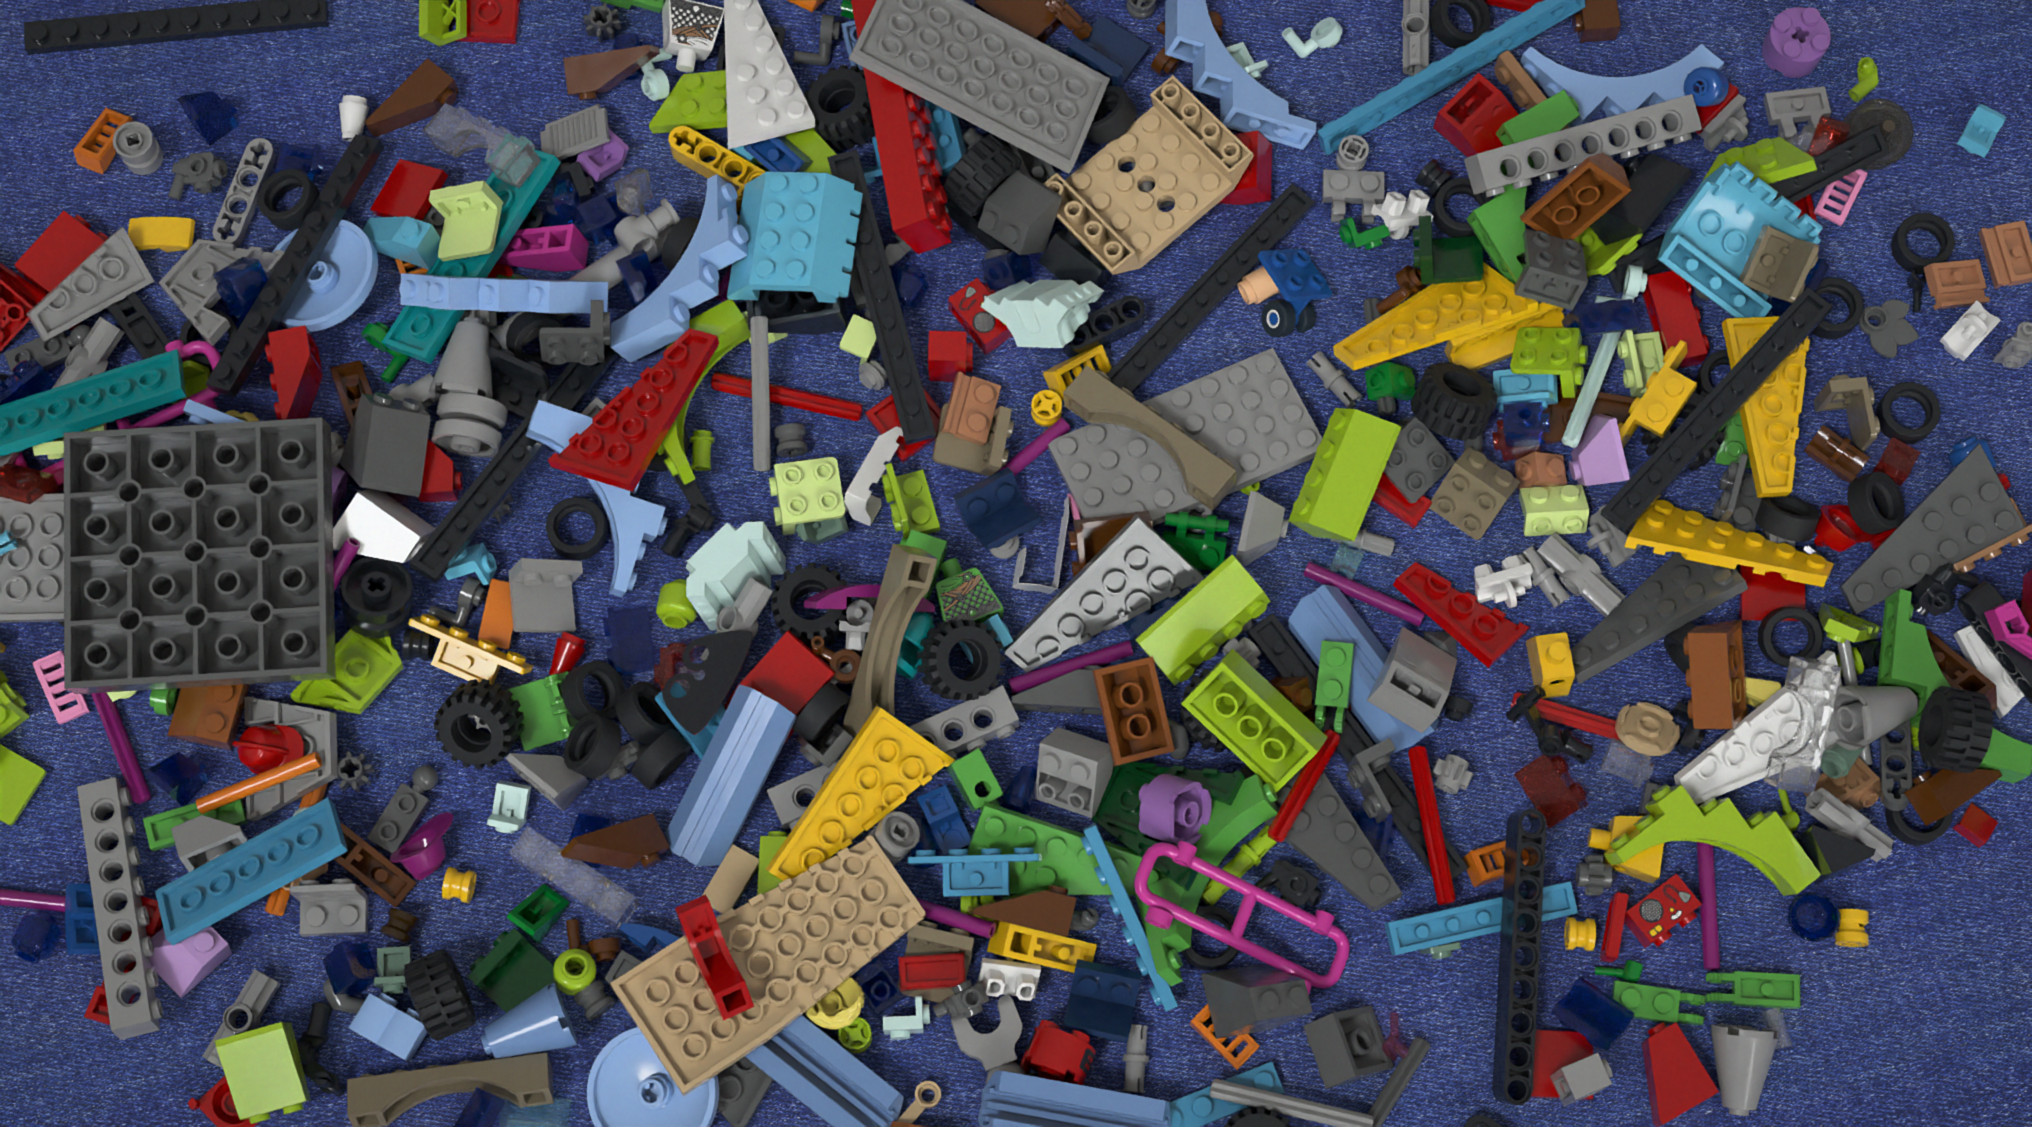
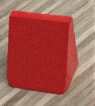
(1975, 825)

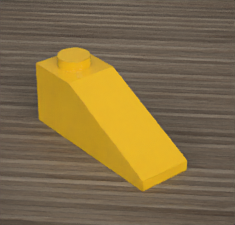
(1039, 946)

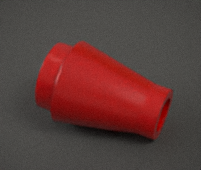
(567, 653)

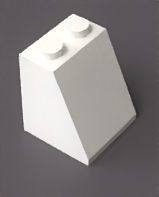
(381, 527)

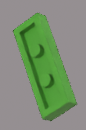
(159, 826)

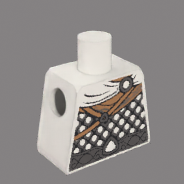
(690, 31)

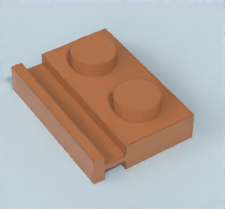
(2008, 253)
(1956, 283)
(971, 408)

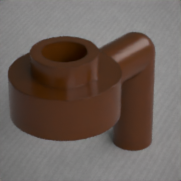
(1162, 63)
(1410, 284)
(837, 659)
(604, 949)

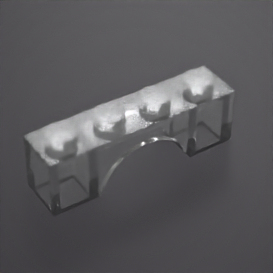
(458, 132)
(1798, 761)
(574, 877)

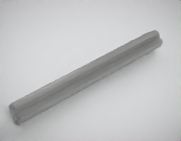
(760, 393)
(1288, 1105)

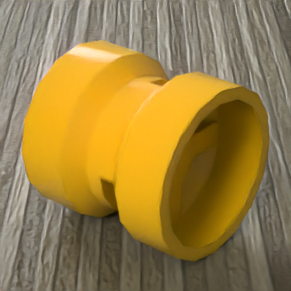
(1851, 929)

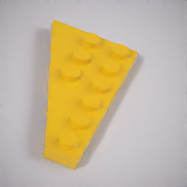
(1434, 317)
(1773, 411)
(1722, 545)
(865, 786)

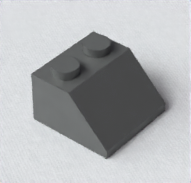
(1021, 213)
(1347, 1046)

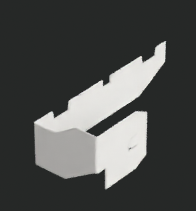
(870, 472)
(1059, 555)

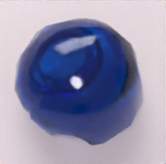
(1813, 917)

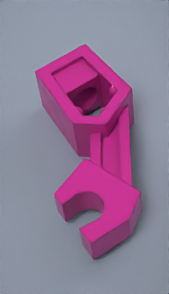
(2010, 612)

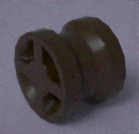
(400, 925)

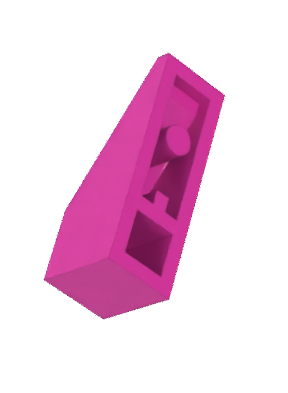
(547, 249)

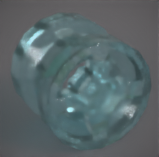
(1347, 560)

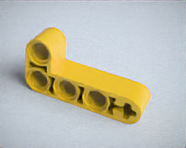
(723, 164)

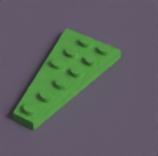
(1062, 852)

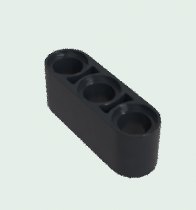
(1114, 317)

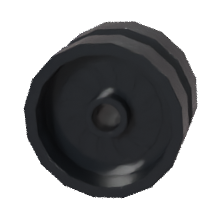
(376, 597)

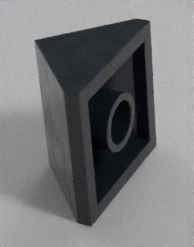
(1832, 852)

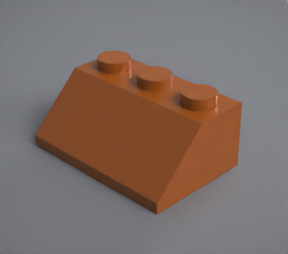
(1579, 198)
(1716, 675)
(1133, 710)
(209, 714)

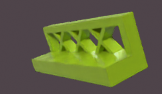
(436, 17)

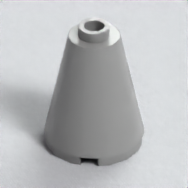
(465, 362)
(1869, 713)
(1742, 1064)

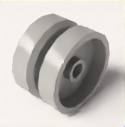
(469, 425)

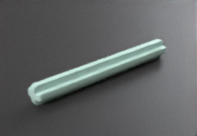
(1590, 389)

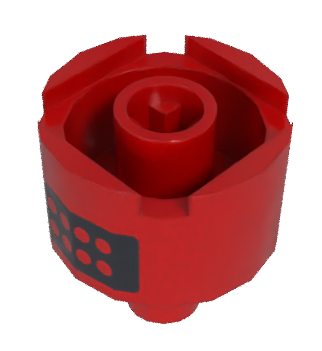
(1058, 1054)

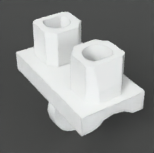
(1402, 214)
(1969, 331)
(1504, 584)
(1009, 978)

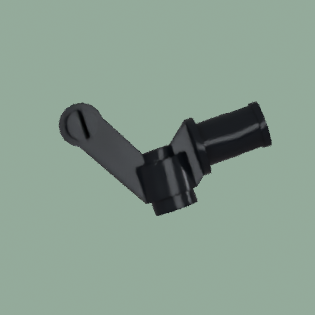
(695, 520)
(1549, 737)
(309, 1051)

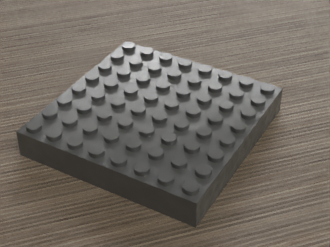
(198, 556)

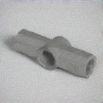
(1416, 44)
(91, 355)
(1580, 575)
(745, 610)
(1848, 822)
(252, 1000)

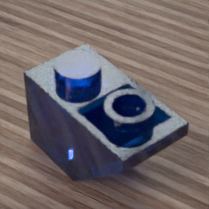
(240, 286)
(878, 986)

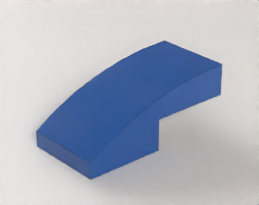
(944, 820)
(80, 920)
(646, 936)

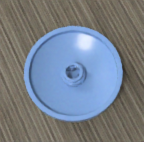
(337, 280)
(635, 1089)

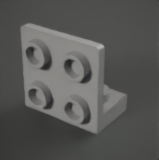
(543, 595)
(331, 908)

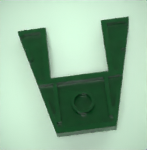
(1121, 808)

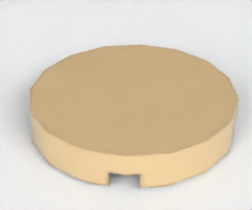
(1647, 729)

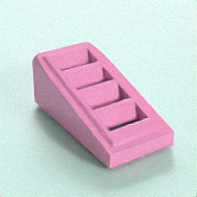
(1857, 178)
(41, 668)

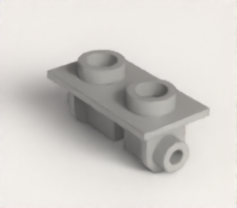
(2017, 349)

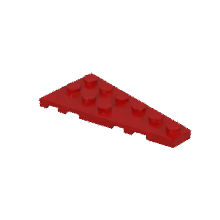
(636, 421)

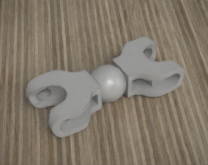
(996, 1048)

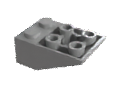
(1414, 681)

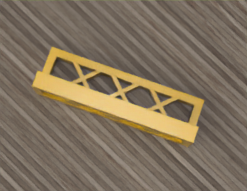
(1498, 341)

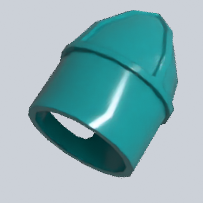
(916, 631)

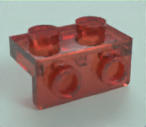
(25, 483)
(1552, 788)

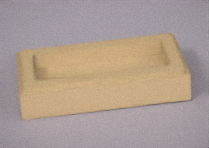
(731, 879)

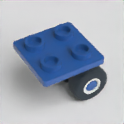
(1298, 283)

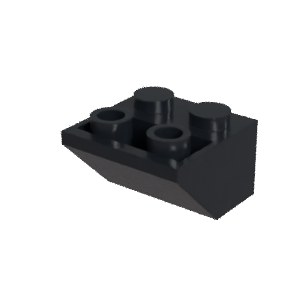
(1073, 261)

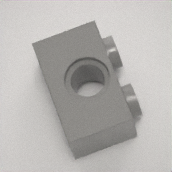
(1582, 1079)

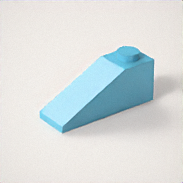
(404, 239)

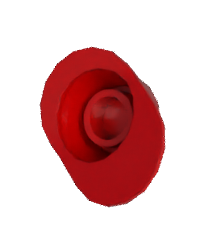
(1838, 529)
(269, 747)

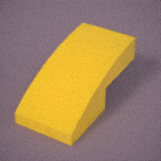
(166, 233)

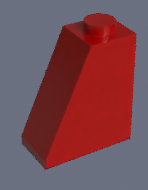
(1673, 1074)

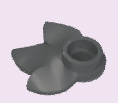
(1891, 328)

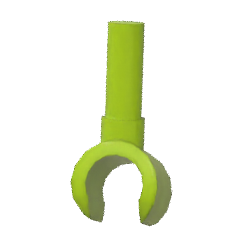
(1790, 818)

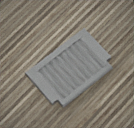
(576, 132)

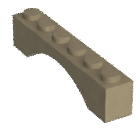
(1100, 401)
(902, 588)
(384, 1097)

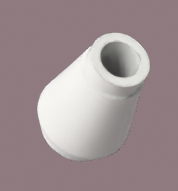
(352, 116)

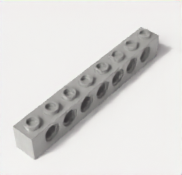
(1678, 114)
(962, 717)
(95, 802)

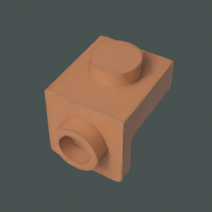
(1540, 470)

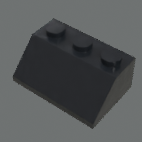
(1653, 185)

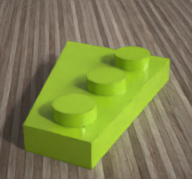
(1843, 625)

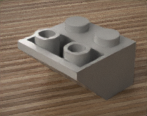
(1073, 771)

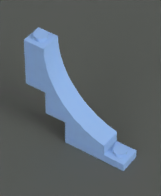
(1243, 100)

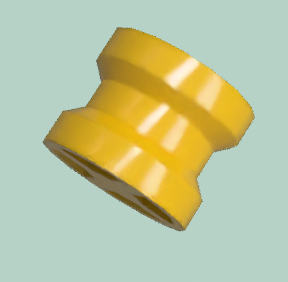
(1045, 401)
(459, 885)
(1580, 934)

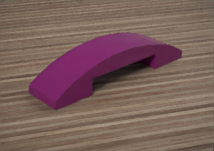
(837, 597)

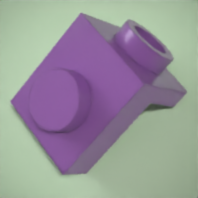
(605, 158)

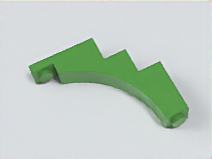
(1499, 220)
(1909, 662)
(1224, 830)

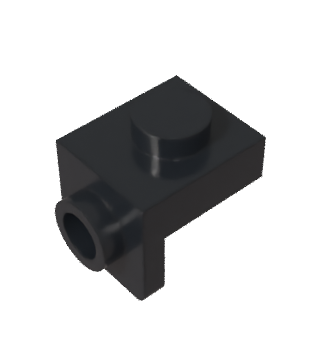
(581, 184)
(1690, 737)

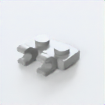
(1795, 106)
(1352, 188)

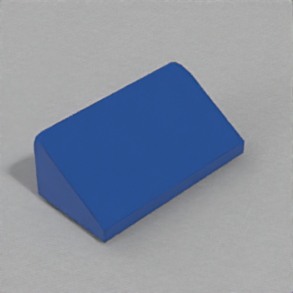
(779, 155)

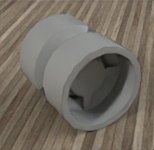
(138, 148)
(896, 835)

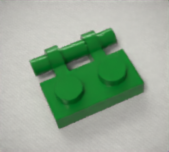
(1200, 550)

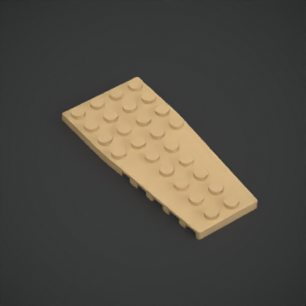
(790, 952)

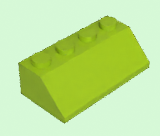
(1344, 474)
(1203, 620)
(1254, 720)

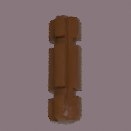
(1069, 18)

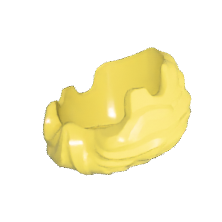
(839, 1006)

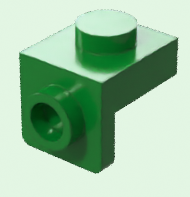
(1369, 238)
(1390, 381)

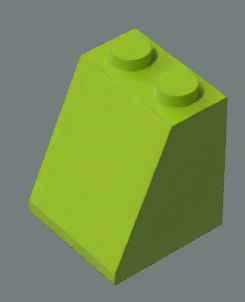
(264, 1071)

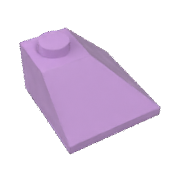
(1599, 454)
(190, 960)

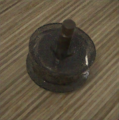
(1893, 123)

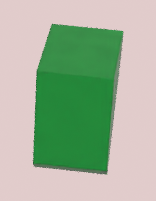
(538, 912)

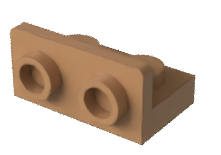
(1857, 788)

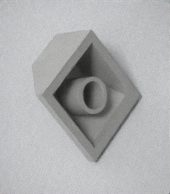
(1260, 528)
(549, 777)
(204, 840)

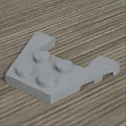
(194, 288)
(319, 735)

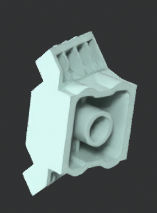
(1044, 311)
(727, 563)

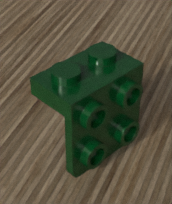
(1446, 258)
(511, 971)

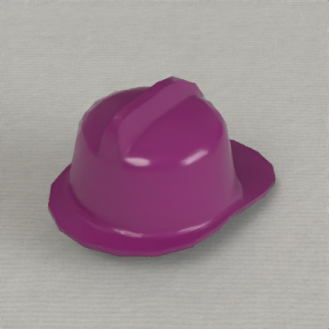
(425, 848)

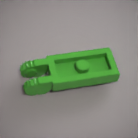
(1334, 682)
(1757, 989)
(1657, 1003)

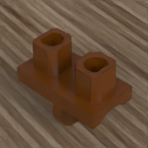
(1836, 454)

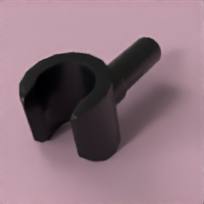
(1917, 286)

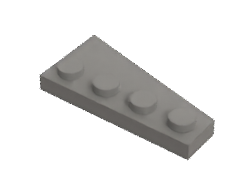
(94, 285)

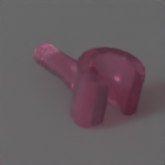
(1392, 1045)

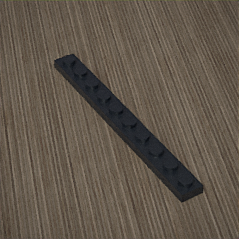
(173, 24)
(1831, 166)
(294, 265)
(1210, 289)
(885, 309)
(1716, 410)
(502, 474)
(1290, 661)

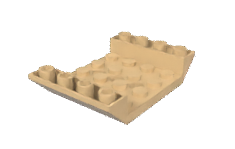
(1174, 146)

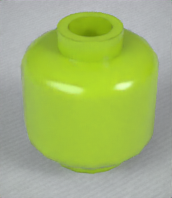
(674, 606)
(574, 961)

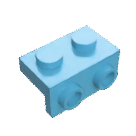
(1524, 388)

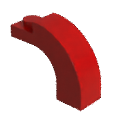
(713, 958)

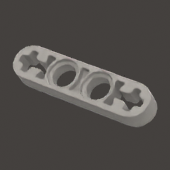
(238, 192)

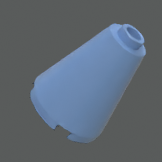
(531, 1026)

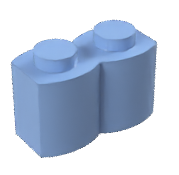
(389, 1027)

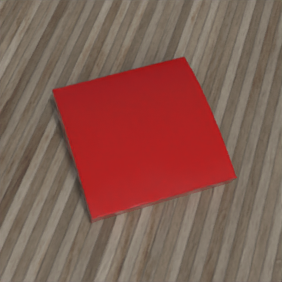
(1767, 594)

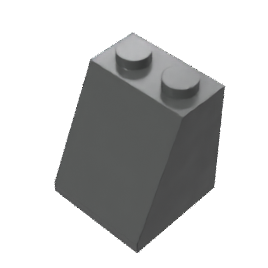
(387, 444)
(1253, 999)

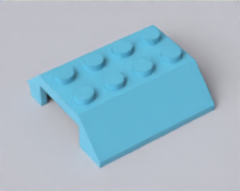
(1718, 231)
(797, 235)

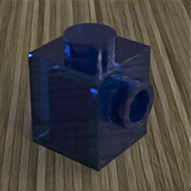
(1525, 424)
(350, 967)

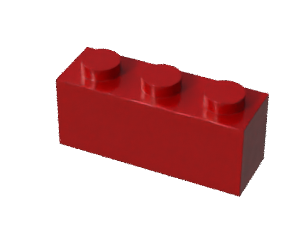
(1674, 316)

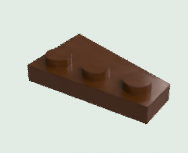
(1605, 403)

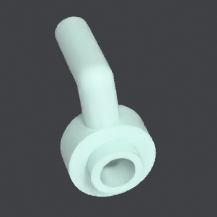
(1323, 35)
(655, 82)
(1633, 283)

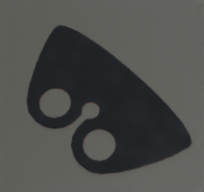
(721, 668)

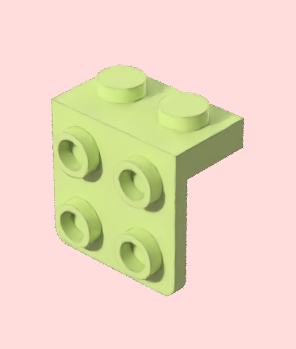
(470, 219)
(806, 492)

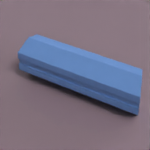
(1331, 617)
(729, 777)
(827, 1077)
(1040, 1102)

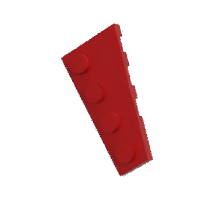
(1474, 626)

